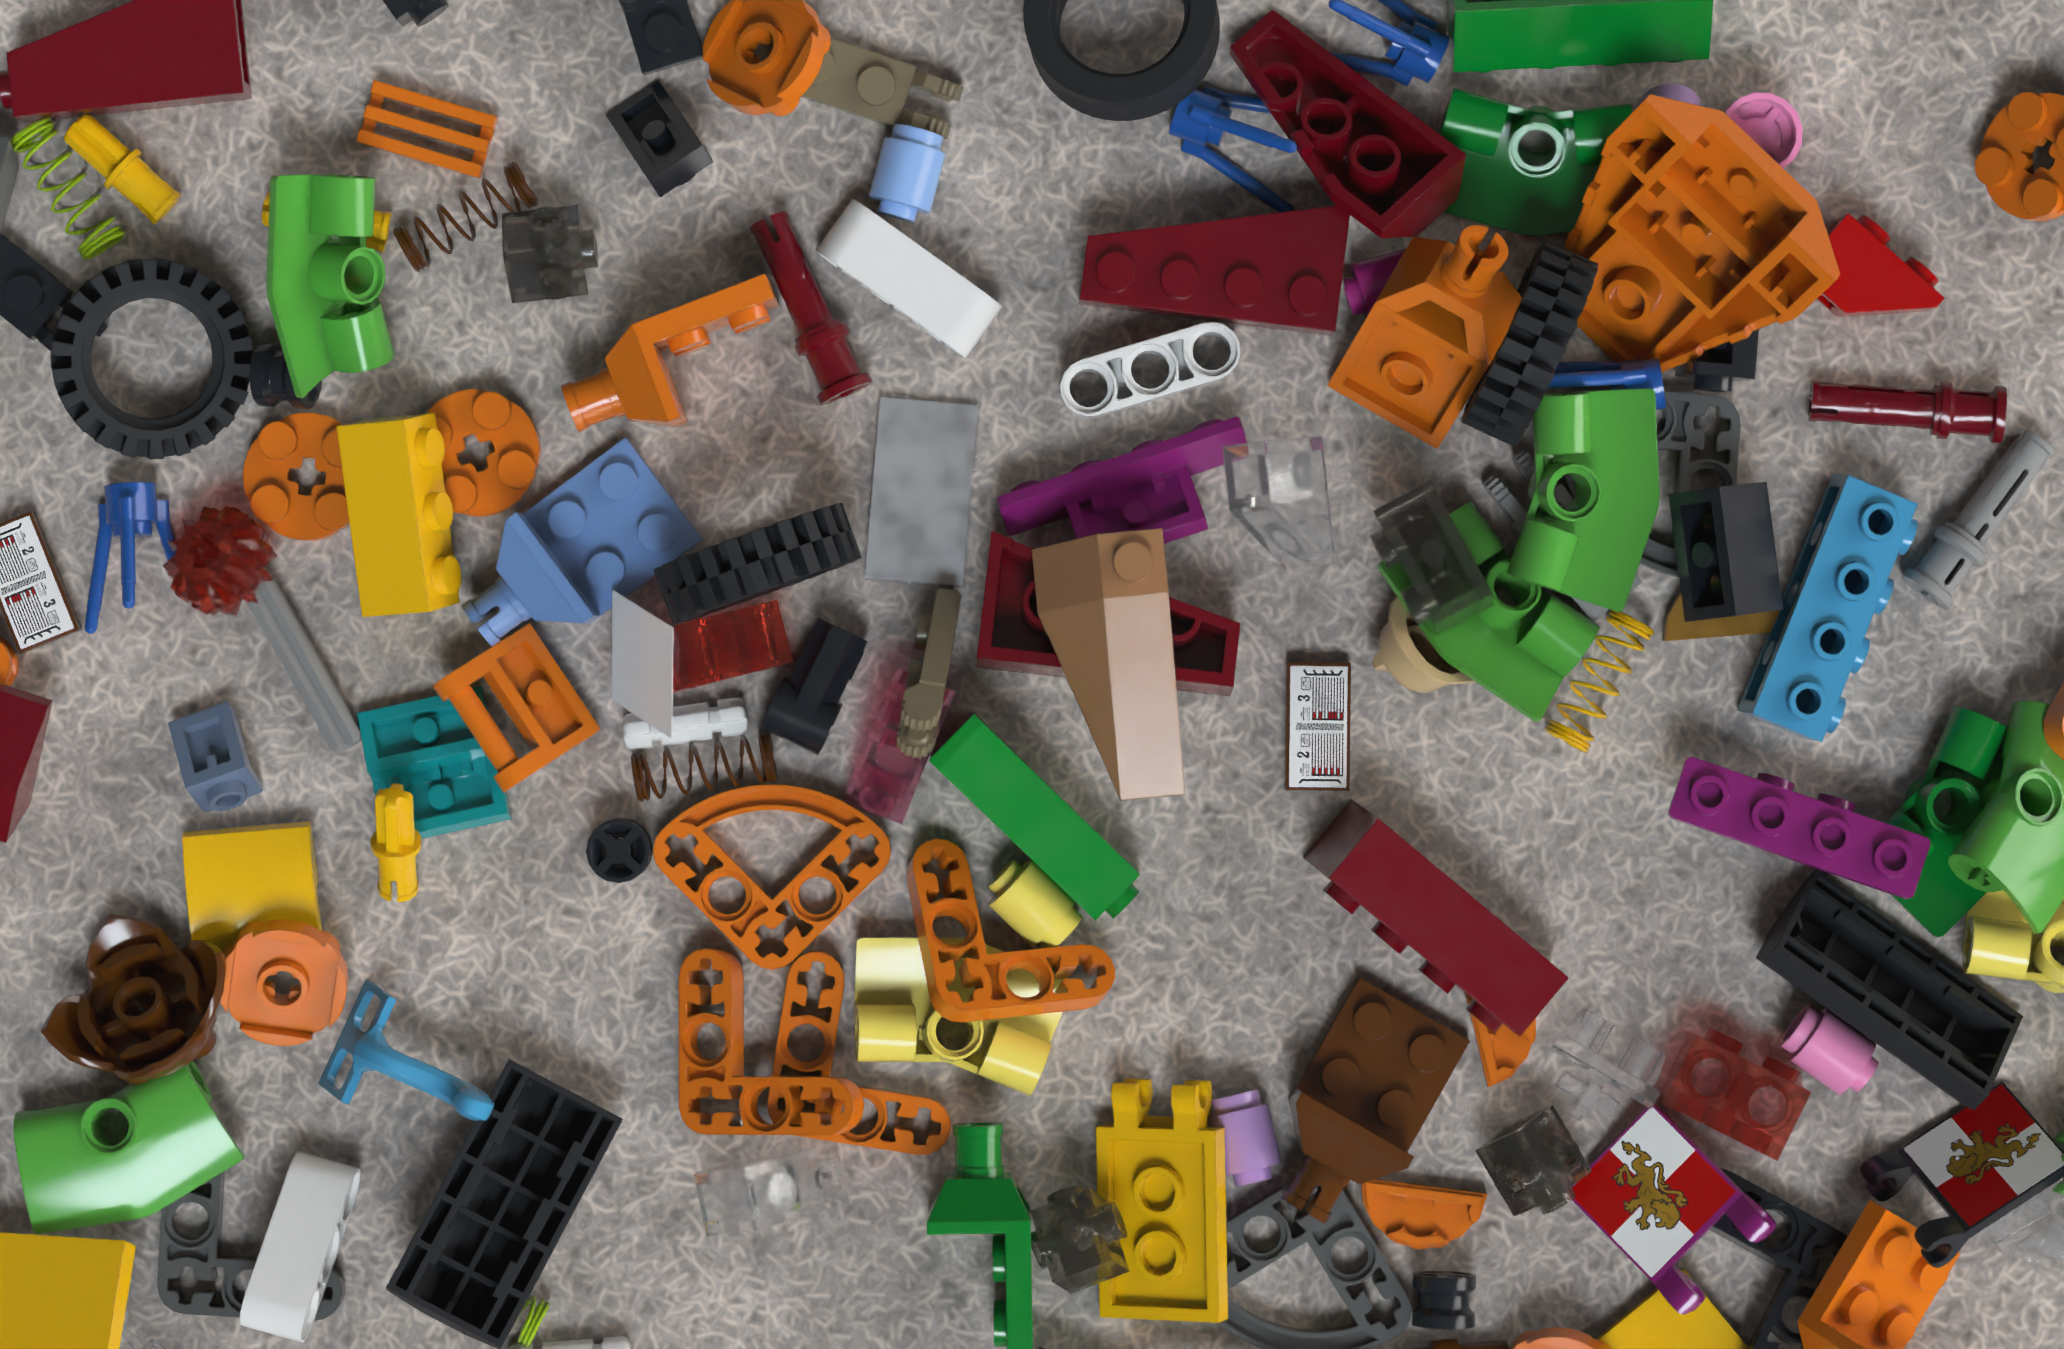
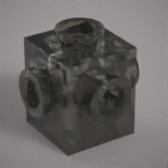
(547, 253)
(1534, 1162)
(1079, 1238)

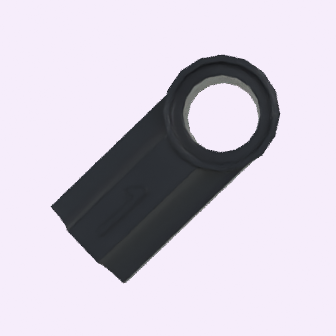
(810, 698)

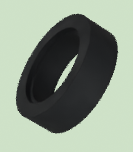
(1130, 94)

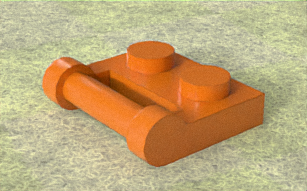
(533, 696)

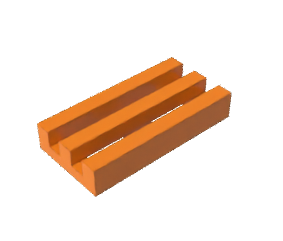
(374, 114)

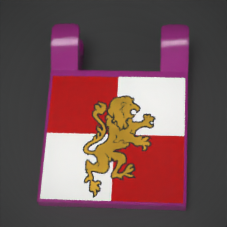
(1660, 1198)

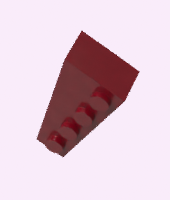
(1238, 271)
(1016, 641)
(1434, 917)

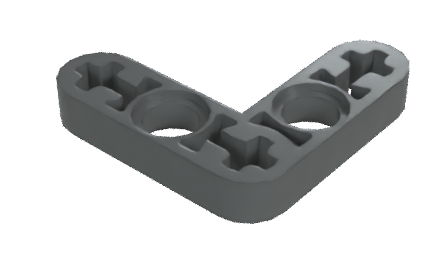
(204, 1255)

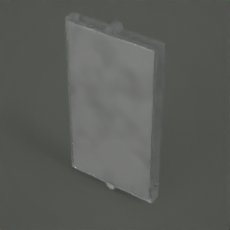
(921, 491)

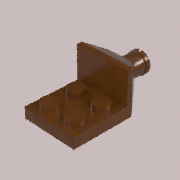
(1366, 1094)

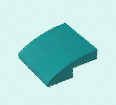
(436, 761)

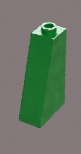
(1037, 819)

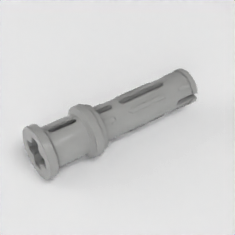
(1962, 542)

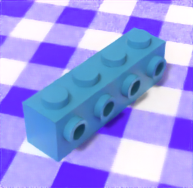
(1829, 608)

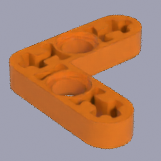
(988, 971)
(833, 998)
(726, 1072)

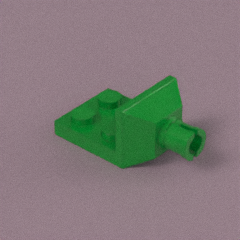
(989, 1201)

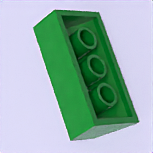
(1575, 32)

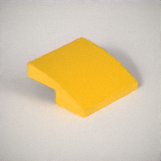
(249, 878)

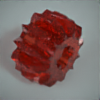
(220, 560)

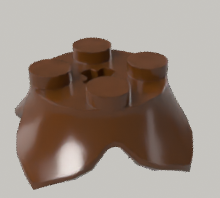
(144, 1003)

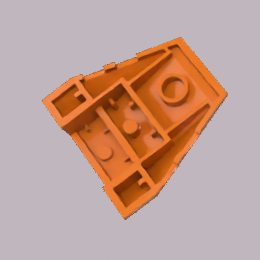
(1694, 237)

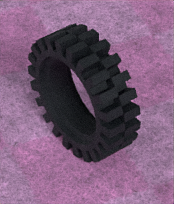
(1526, 361)
(172, 433)
(757, 563)

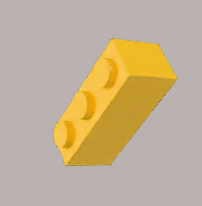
(399, 514)

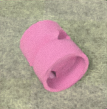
(1770, 124)

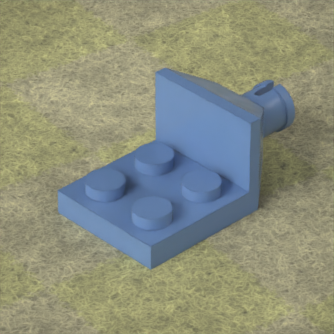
(580, 543)

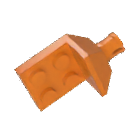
(1431, 334)
(636, 374)
(1872, 1288)

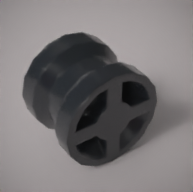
(271, 379)
(612, 857)
(1443, 1299)

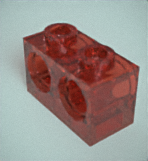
(730, 645)
(1727, 1105)

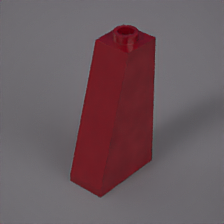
(132, 61)

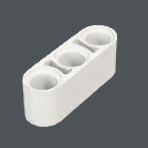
(908, 278)
(1173, 348)
(300, 1247)

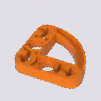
(759, 905)

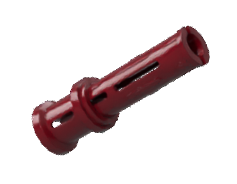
(821, 337)
(1939, 409)

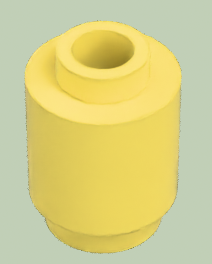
(1033, 904)

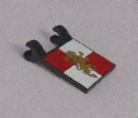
(1973, 1166)

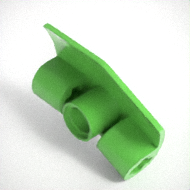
(325, 277)
(1598, 538)
(1508, 649)
(2014, 844)
(84, 1180)

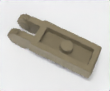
(877, 87)
(928, 676)

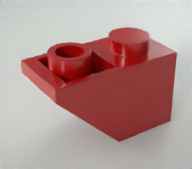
(1873, 276)

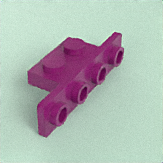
(1130, 491)
(1798, 827)

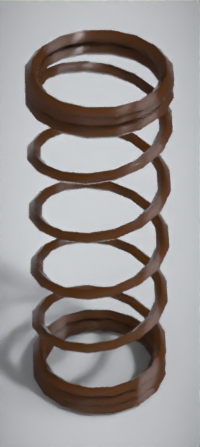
(514, 178)
(640, 762)

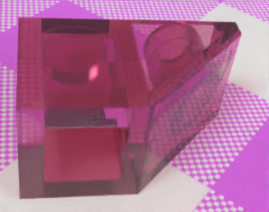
(884, 776)

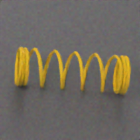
(1571, 736)

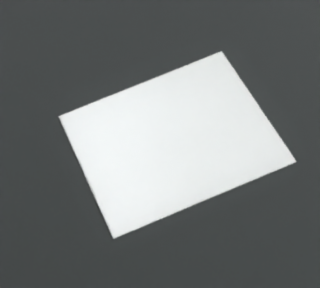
(642, 663)

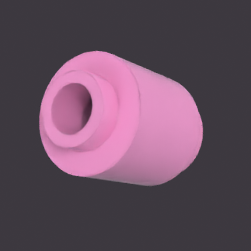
(1830, 1050)

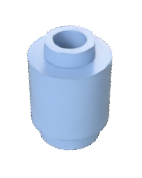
(907, 172)

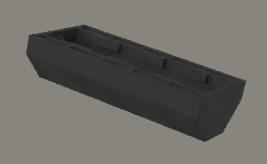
(1891, 989)
(503, 1206)

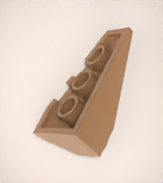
(1112, 633)

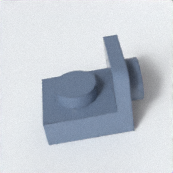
(214, 758)

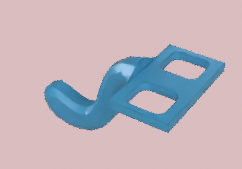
(373, 1053)

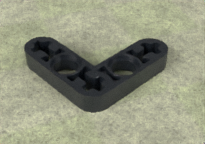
(1791, 1256)

